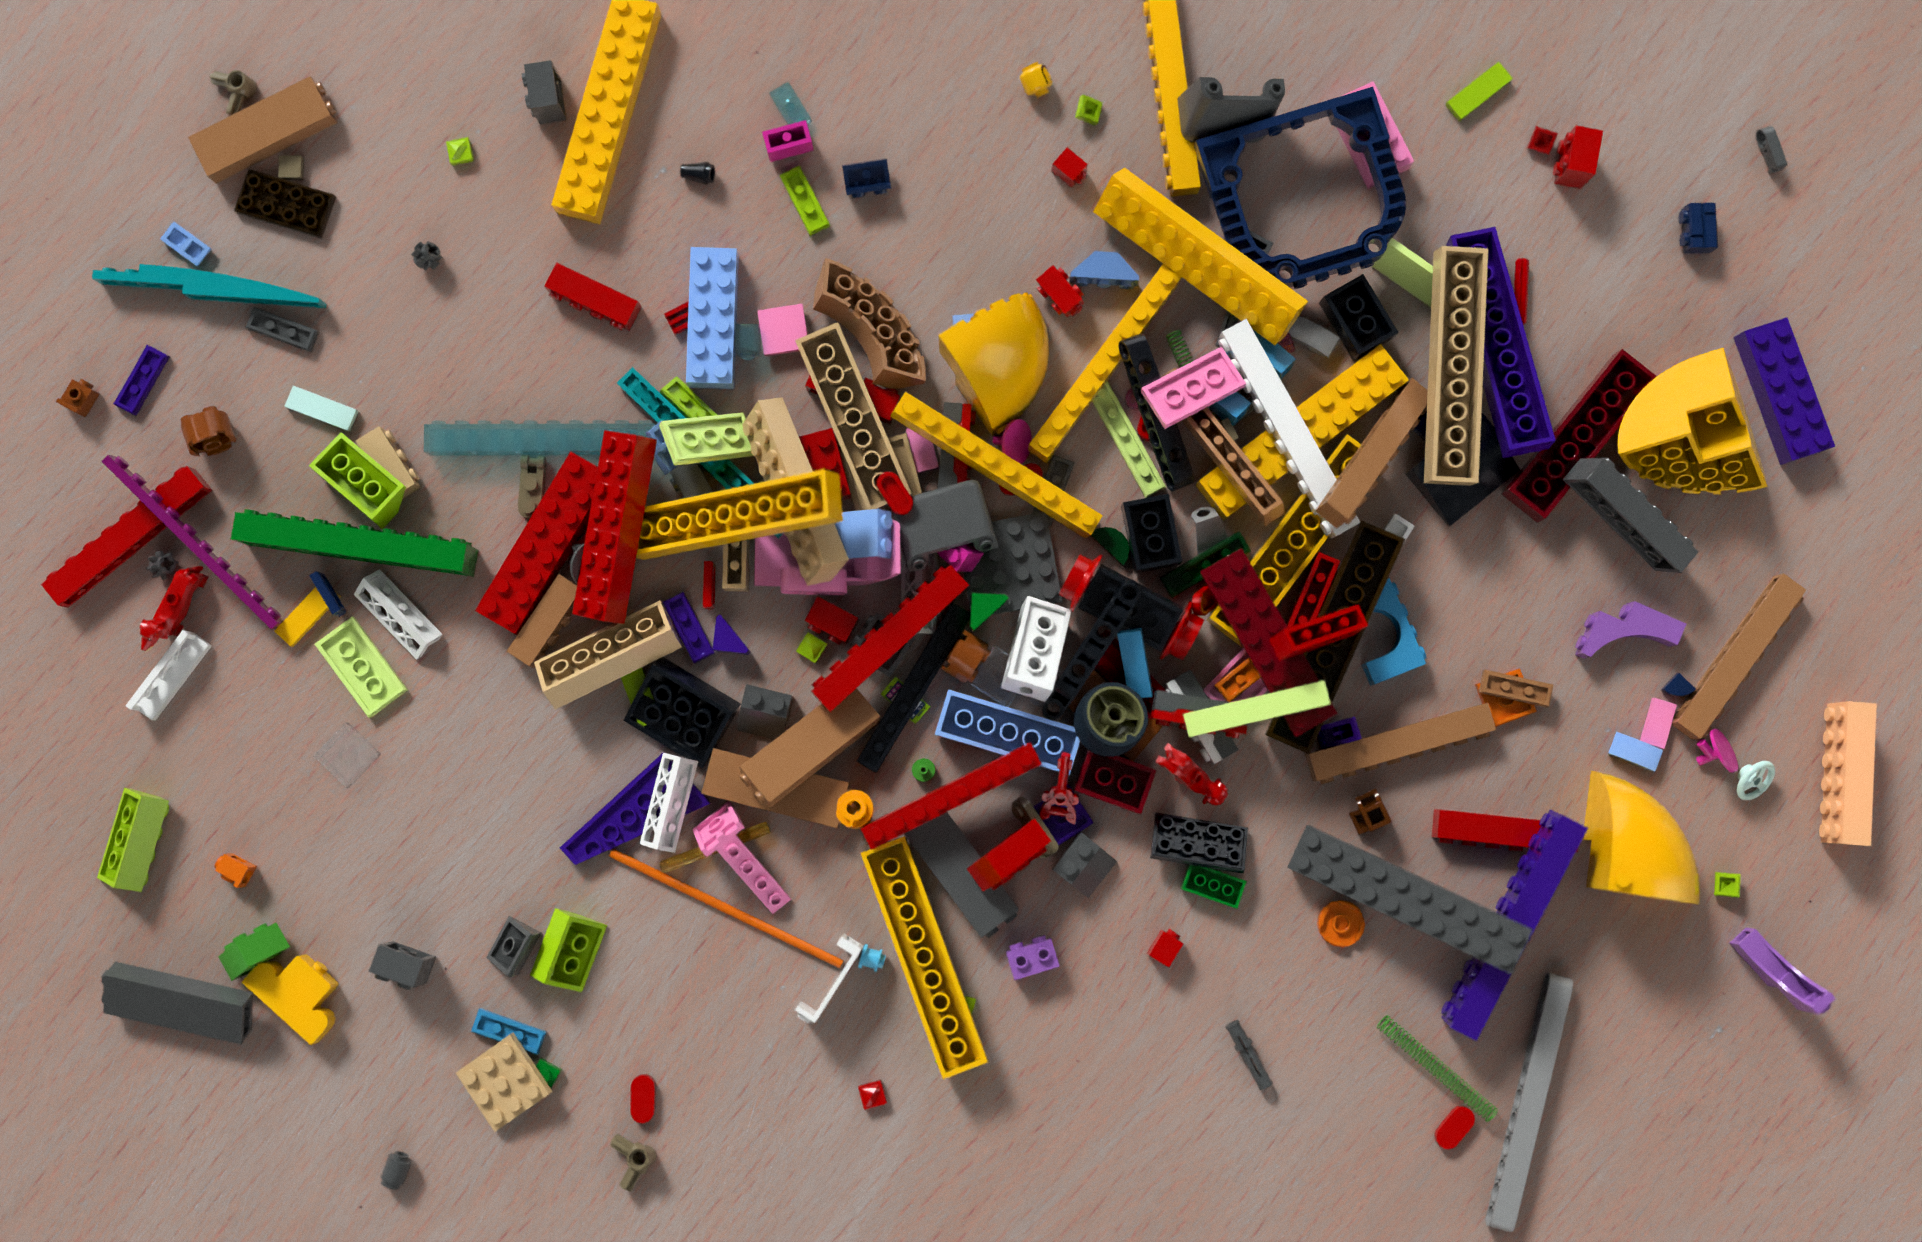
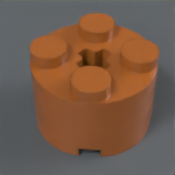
(207, 432)
(965, 657)

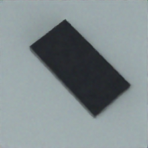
(1199, 843)

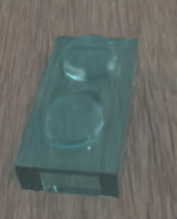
(789, 104)

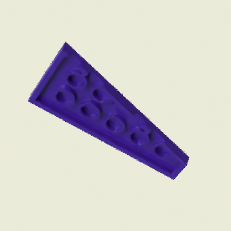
(623, 816)

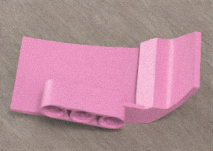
(778, 567)

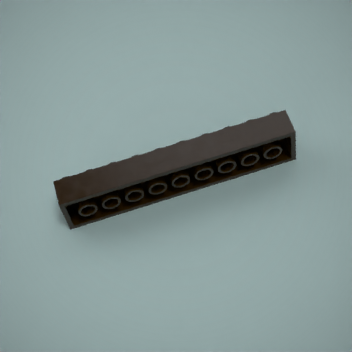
(1356, 582)

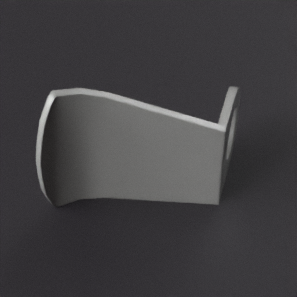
(1208, 529)

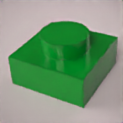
(548, 1071)

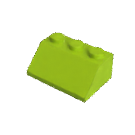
(568, 950)

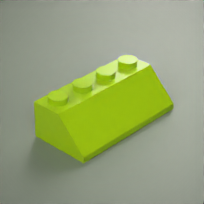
(360, 480)
(133, 840)

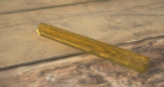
(696, 854)

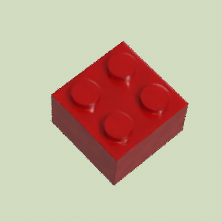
(1577, 157)

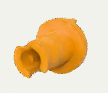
(851, 802)

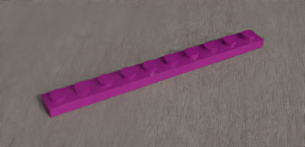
(186, 534)

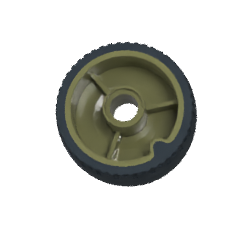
(1099, 731)

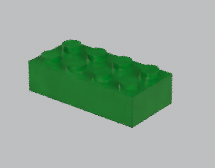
(1213, 885)

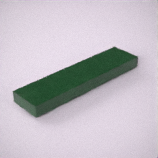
(1189, 572)

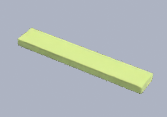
(1128, 441)
(1256, 708)

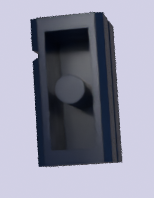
(1698, 228)

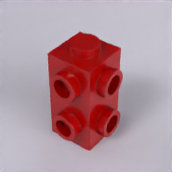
(1054, 285)

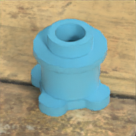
(871, 958)

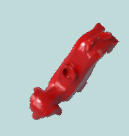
(172, 607)
(1192, 776)

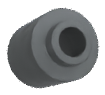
(395, 1170)

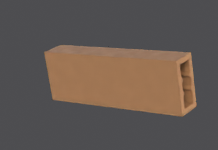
(263, 129)
(807, 747)
(811, 801)

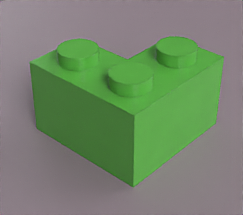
(249, 951)

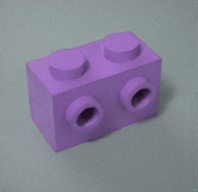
(1032, 958)

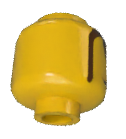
(1035, 79)

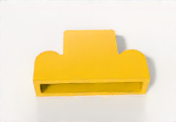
(296, 994)

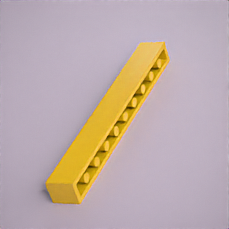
(1171, 82)
(1103, 364)
(996, 465)

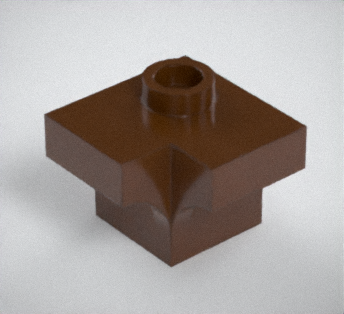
(1370, 813)

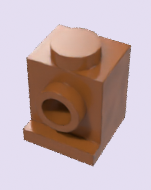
(79, 397)

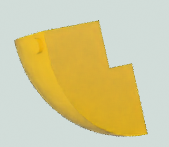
(999, 359)
(1692, 430)
(1636, 844)

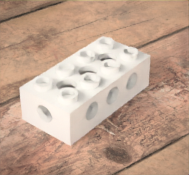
(1036, 649)

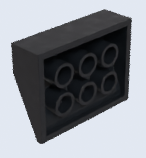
(1455, 501)
(684, 713)

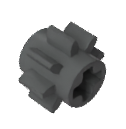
(426, 255)
(155, 565)

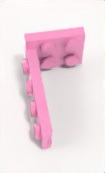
(719, 834)

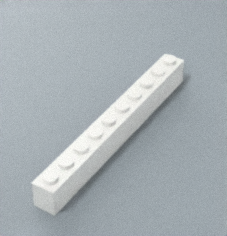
(1281, 419)

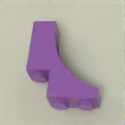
(1635, 621)
(1779, 973)

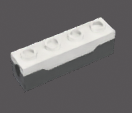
(1213, 746)

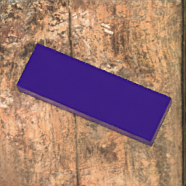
(141, 380)
(688, 627)

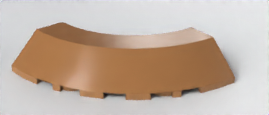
(874, 323)

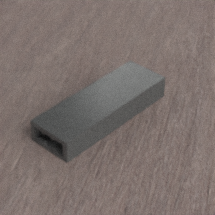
(949, 856)
(177, 1002)

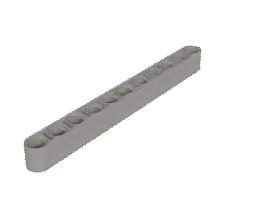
(1529, 1102)

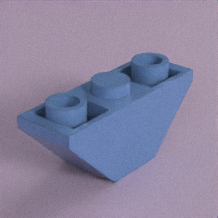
(1104, 270)

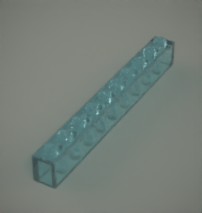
(524, 438)

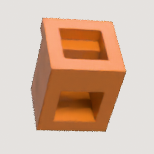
(235, 869)

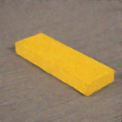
(302, 618)

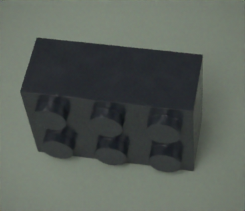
(1358, 317)
(1151, 533)

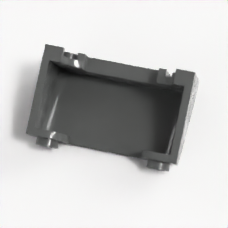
(1209, 112)
(945, 521)

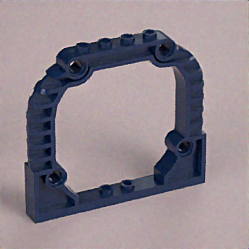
(1353, 114)

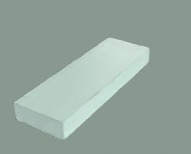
(321, 408)

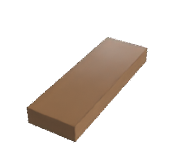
(1516, 688)

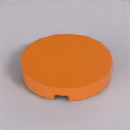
(1341, 923)

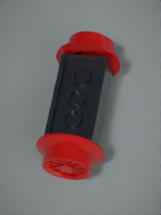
(1158, 617)

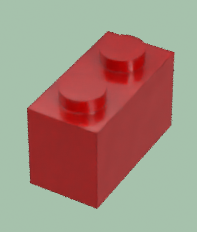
(831, 620)

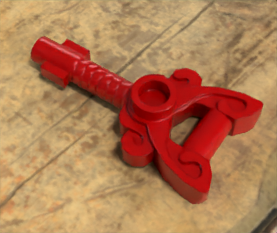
(1060, 794)

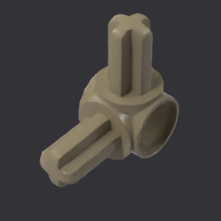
(238, 85)
(632, 1152)

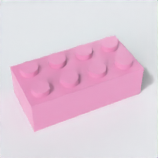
(1399, 149)

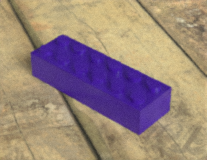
(1784, 391)

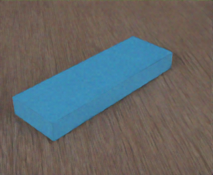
(1135, 661)
(498, 1027)

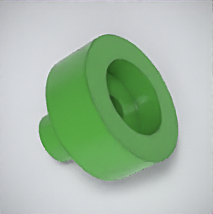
(923, 776)

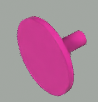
(1015, 440)
(1721, 750)

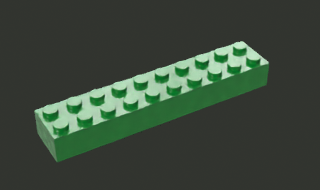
(355, 544)

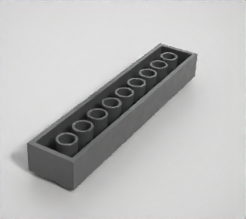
(1410, 899)

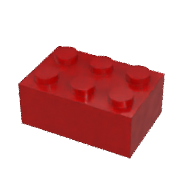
(823, 453)
(1010, 856)

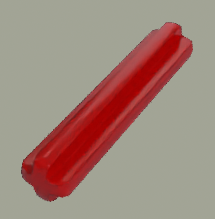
(1521, 286)

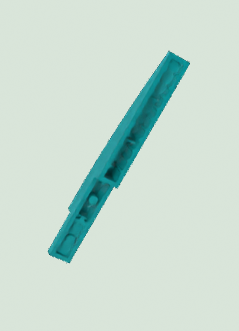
(206, 285)
(662, 410)

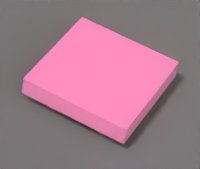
(781, 328)

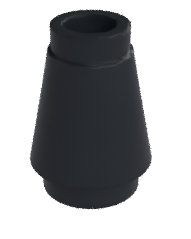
(698, 172)

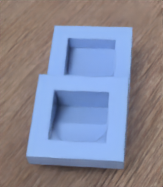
(185, 244)
(661, 454)
(1635, 751)

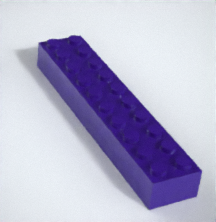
(1508, 366)
(1523, 902)

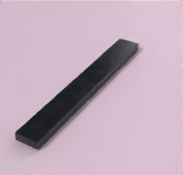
(914, 688)

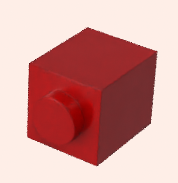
(1070, 168)
(1165, 947)

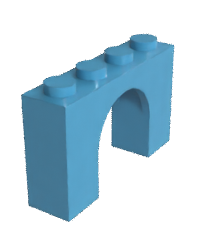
(1235, 405)
(1406, 651)

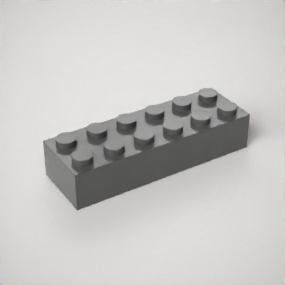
(1631, 514)

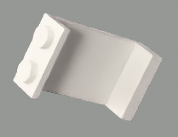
(847, 943)

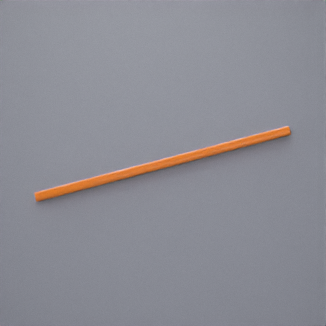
(726, 908)

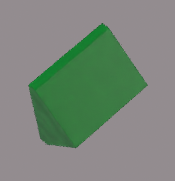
(983, 607)

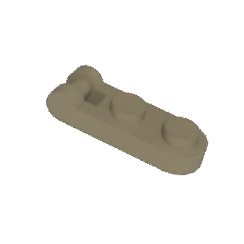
(531, 484)
(1025, 812)

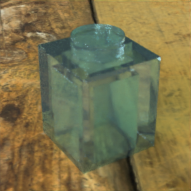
(747, 341)

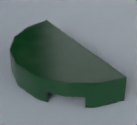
(1113, 542)

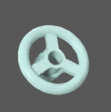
(1751, 776)

